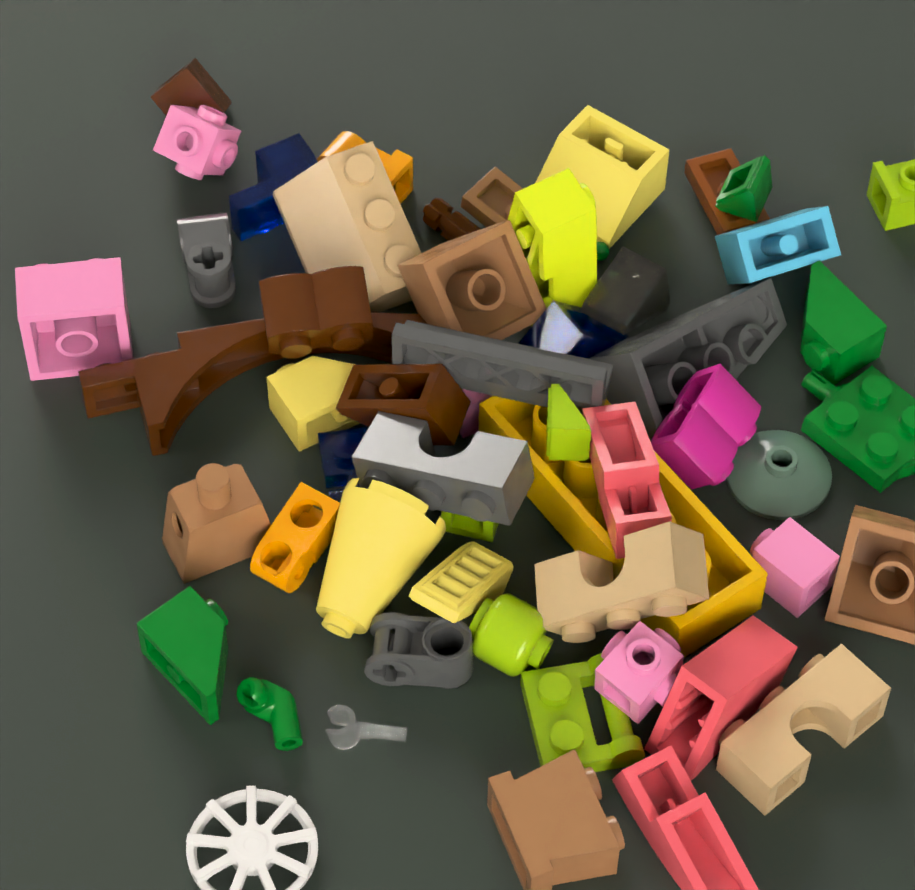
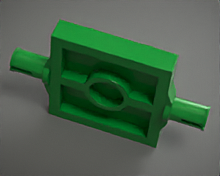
(864, 425)

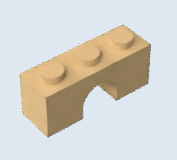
(659, 577)
(830, 696)

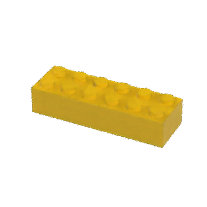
(571, 503)

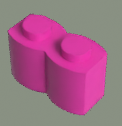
(706, 427)

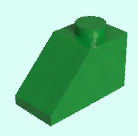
(837, 327)
(189, 648)

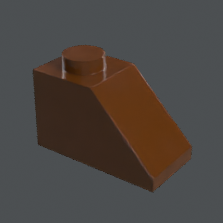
(408, 391)

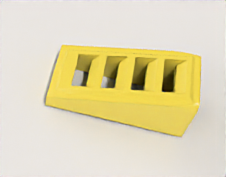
(463, 582)

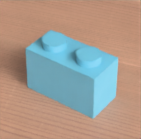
(777, 245)

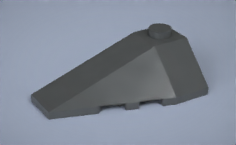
(662, 359)

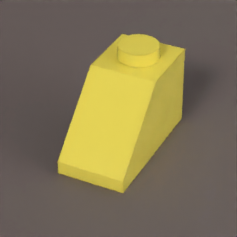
(306, 398)

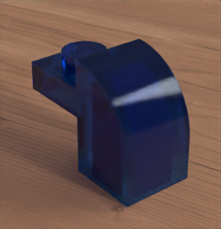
(255, 208)

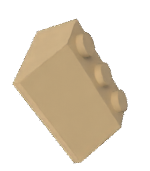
(350, 216)

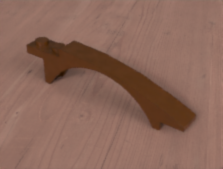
(176, 381)

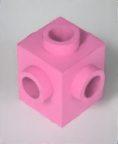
(198, 141)
(638, 670)

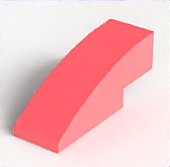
(625, 472)
(681, 825)

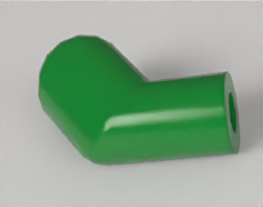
(273, 706)

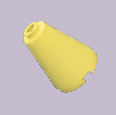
(373, 554)

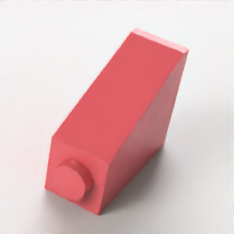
(718, 689)

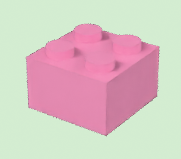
(72, 316)

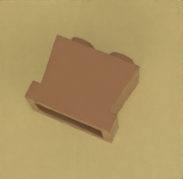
(555, 824)

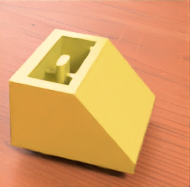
(615, 164)

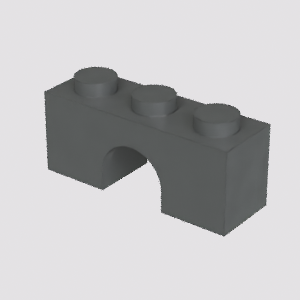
(479, 482)

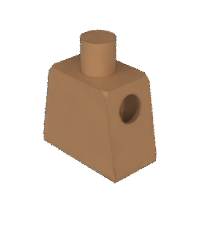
(213, 521)

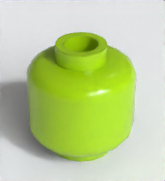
(509, 635)

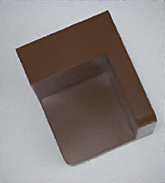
(191, 88)

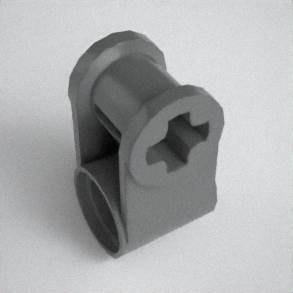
(208, 258)
(417, 651)

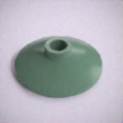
(776, 490)

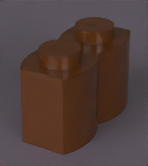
(316, 311)

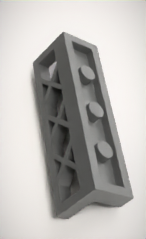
(502, 366)

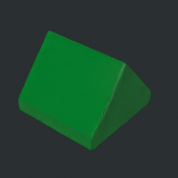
(746, 189)

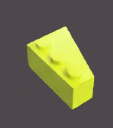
(558, 236)

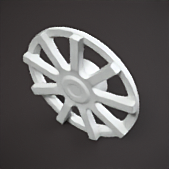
(252, 846)

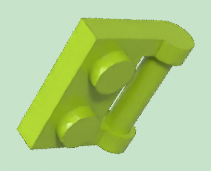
(562, 719)

